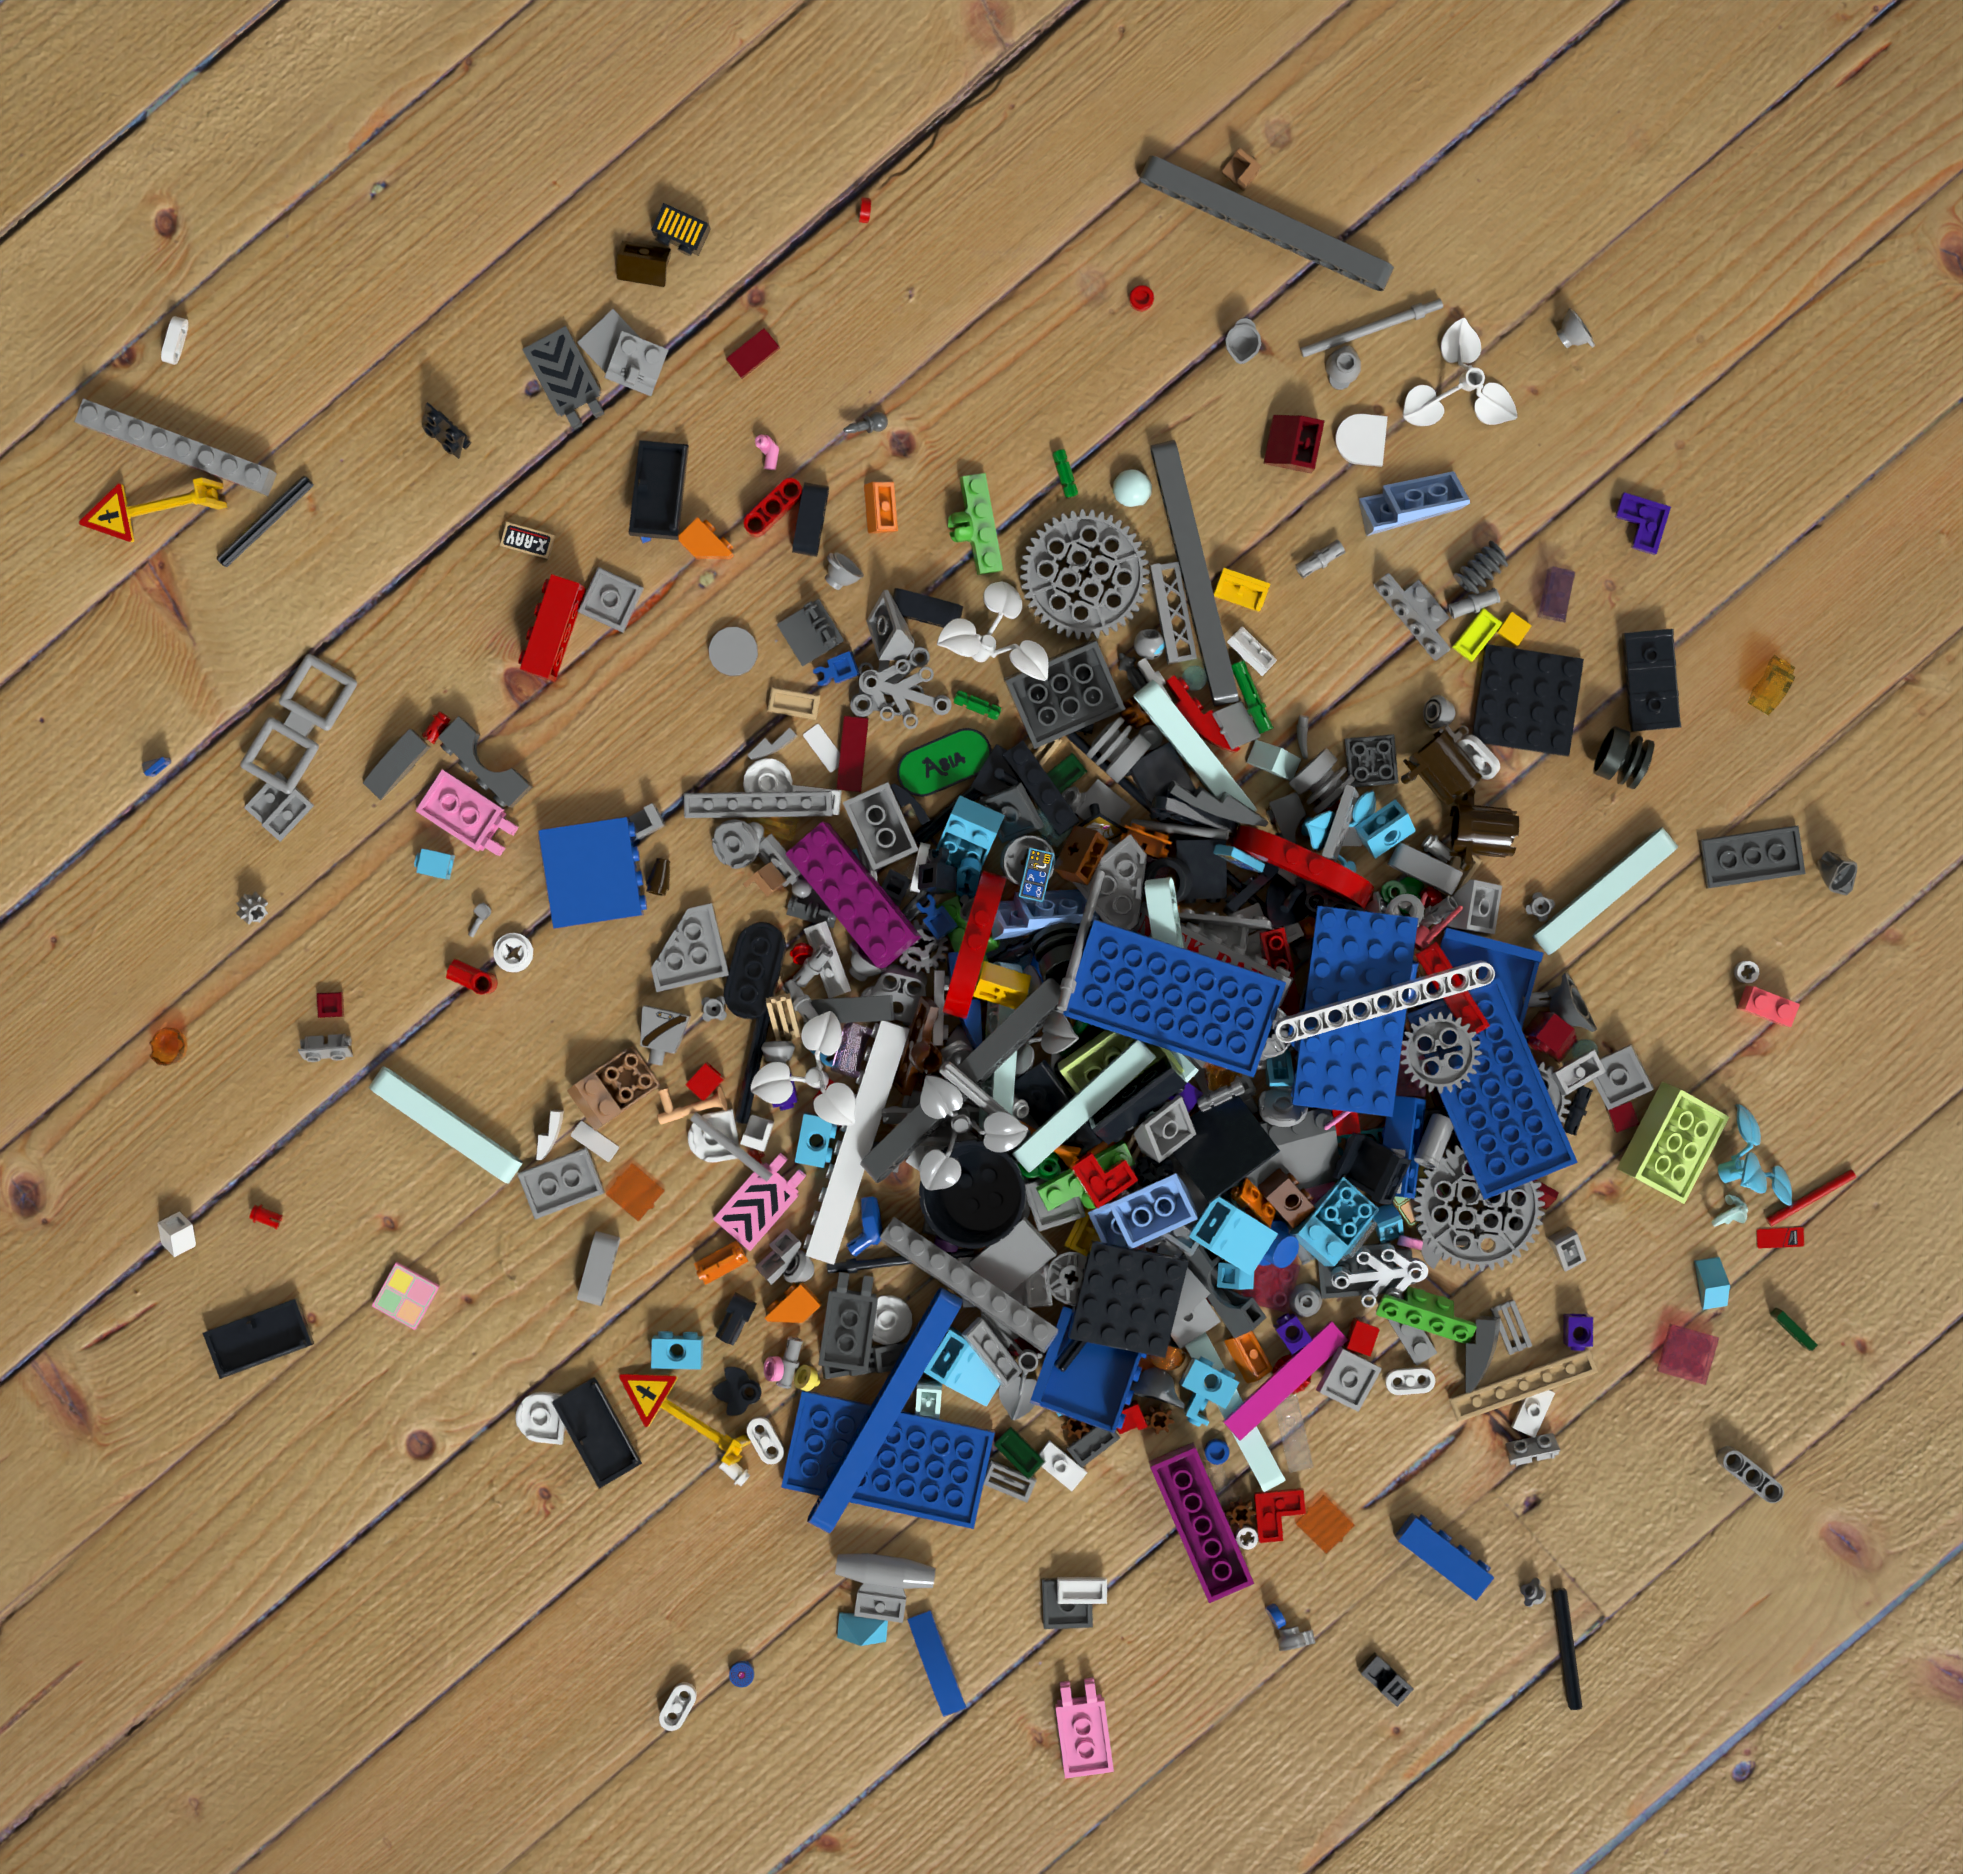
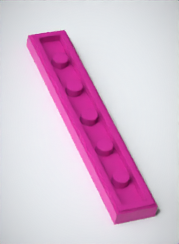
(1285, 1381)

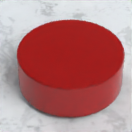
(865, 209)
(1141, 298)

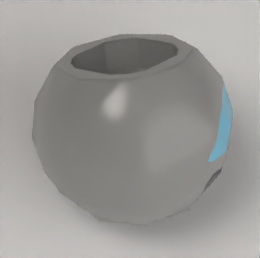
(1149, 644)

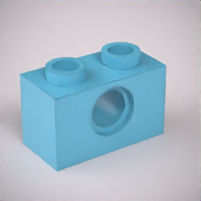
(1385, 828)
(806, 1152)
(663, 1357)
(1219, 1393)

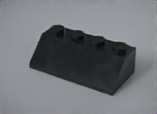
(1137, 1100)

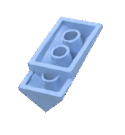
(1412, 502)
(1029, 916)
(1145, 1213)

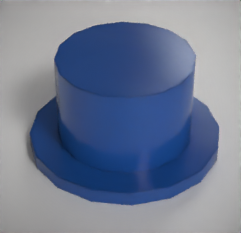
(1283, 1249)

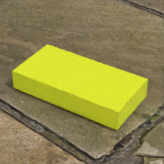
(1477, 635)

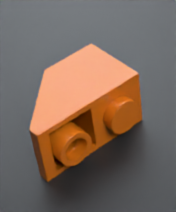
(702, 543)
(795, 1307)

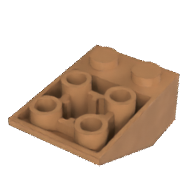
(613, 1087)

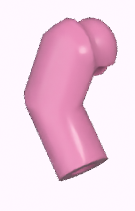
(770, 449)

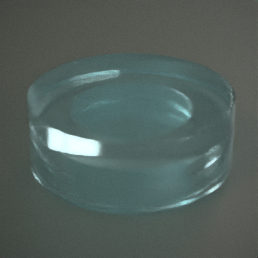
(1194, 677)
(1584, 1046)

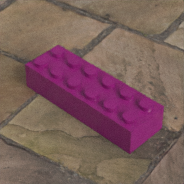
(853, 895)
(1201, 1522)

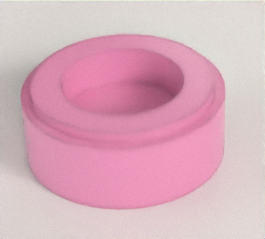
(1410, 1242)
(773, 1368)

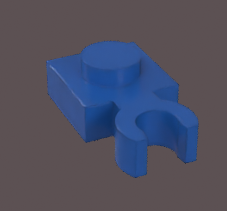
(840, 668)
(938, 920)

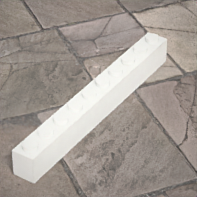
(857, 1142)

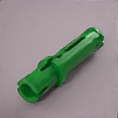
(1252, 698)

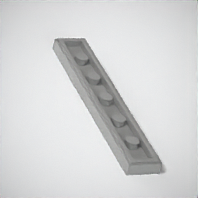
(758, 804)

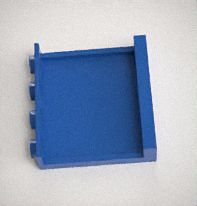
(592, 872)
(1511, 963)
(1092, 1385)

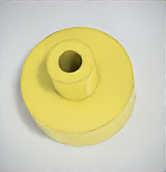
(806, 1378)

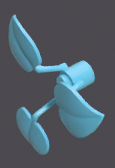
(1319, 827)
(1749, 1169)

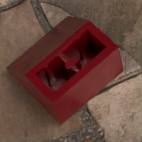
(1294, 442)

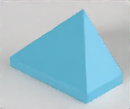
(861, 1630)

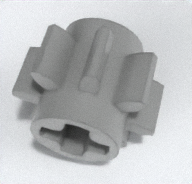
(252, 908)

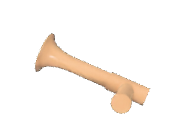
(672, 1114)

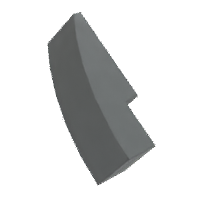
(396, 764)
(1481, 1351)

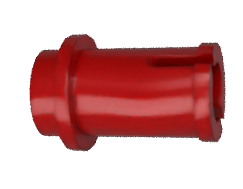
(436, 727)
(264, 1216)

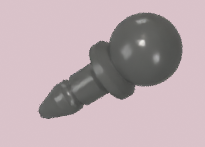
(876, 422)

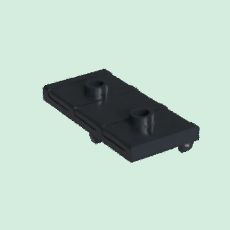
(658, 490)
(1651, 680)
(1045, 1096)
(258, 1338)
(596, 1432)

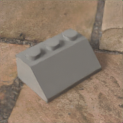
(880, 826)

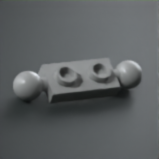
(772, 851)

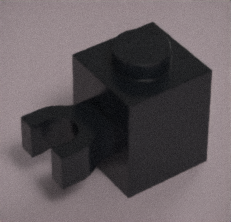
(937, 876)

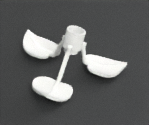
(1461, 346)
(962, 638)
(774, 1081)

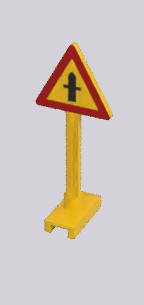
(113, 514)
(650, 1394)

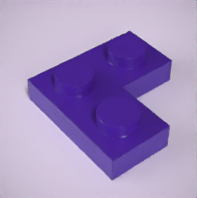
(1650, 519)

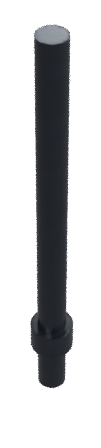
(853, 1265)

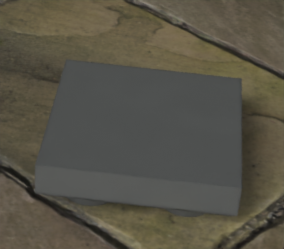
(1371, 760)

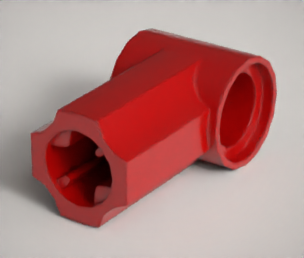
(470, 976)

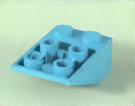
(969, 832)
(1335, 1223)
(1232, 1235)
(962, 1369)

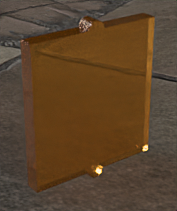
(635, 1192)
(1325, 1524)

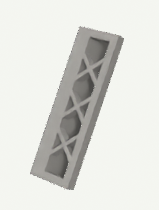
(1164, 612)

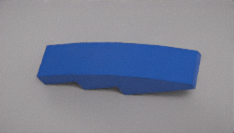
(971, 1025)
(936, 1663)

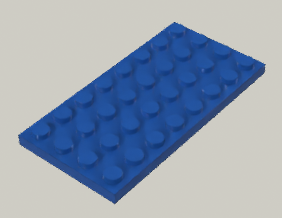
(1174, 998)
(1360, 1062)
(1505, 1109)
(920, 1470)

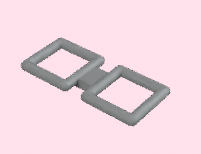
(298, 724)

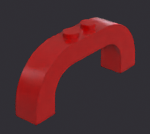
(1305, 864)
(974, 944)

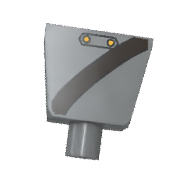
(662, 1032)

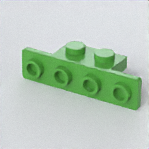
(1426, 1313)

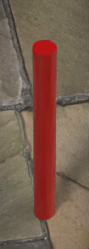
(1811, 1197)

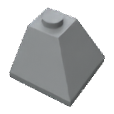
(889, 630)
(1480, 907)
(1165, 1130)

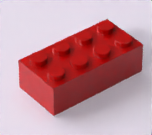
(552, 627)

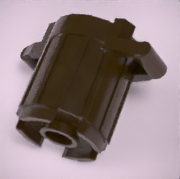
(1444, 765)
(1481, 830)

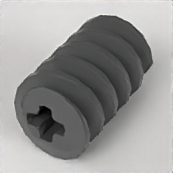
(1481, 568)

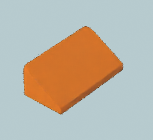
(880, 507)
(1249, 1357)

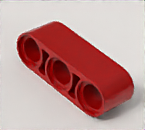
(777, 495)

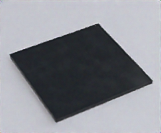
(1225, 1147)

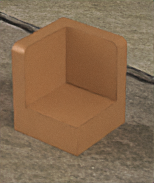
(1241, 169)
(767, 879)

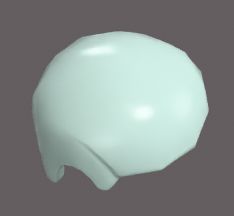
(1132, 488)

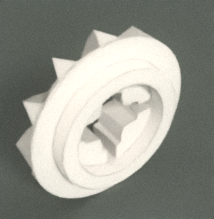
(1406, 902)
(502, 951)

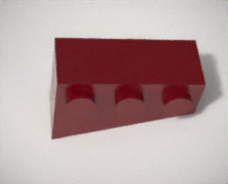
(1550, 1034)

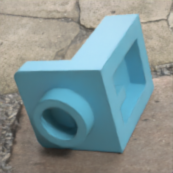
(1192, 1408)

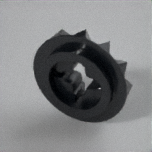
(1144, 1179)

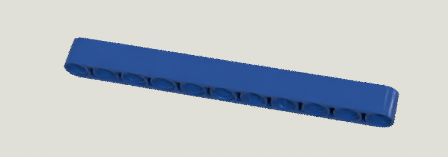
(885, 1410)

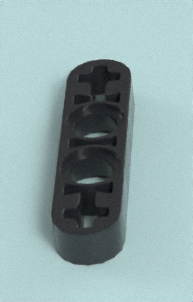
(1191, 815)

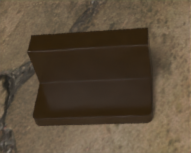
(642, 263)

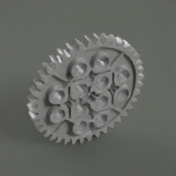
(1069, 534)
(1446, 1231)

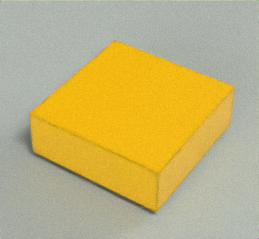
(1514, 629)

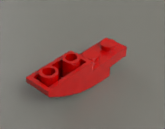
(1190, 708)
(1277, 953)

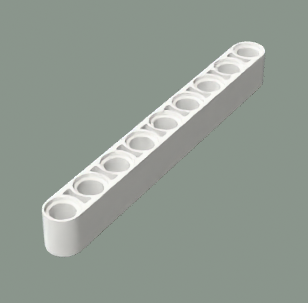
(1396, 1002)

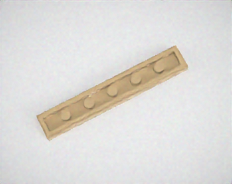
(1523, 1385)

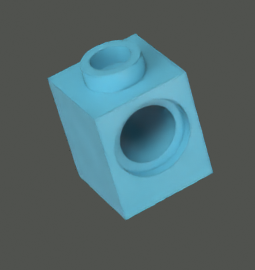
(434, 863)
(1233, 1277)

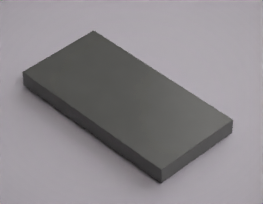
(1752, 857)

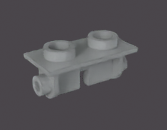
(314, 1049)
(1541, 1447)

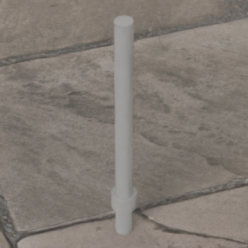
(1416, 312)
(1068, 983)

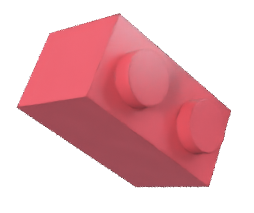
(1768, 1006)

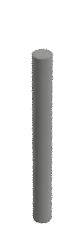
(1183, 829)
(731, 1147)

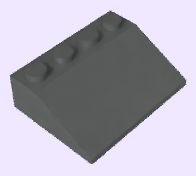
(1071, 698)
(1304, 1149)

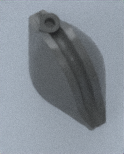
(1837, 872)
(1569, 1005)
(1158, 1385)

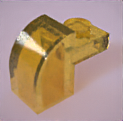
(1772, 686)

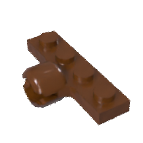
(919, 1051)

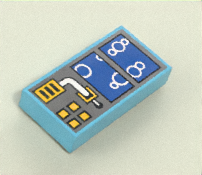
(1239, 858)
(1036, 875)

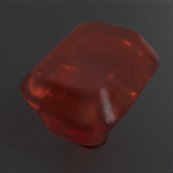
(757, 1156)

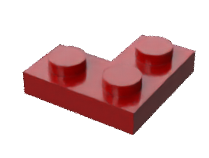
(1099, 1184)
(1271, 1507)

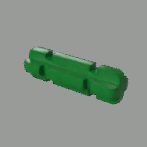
(1065, 473)
(977, 705)

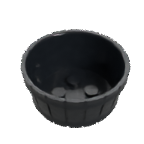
(981, 1203)

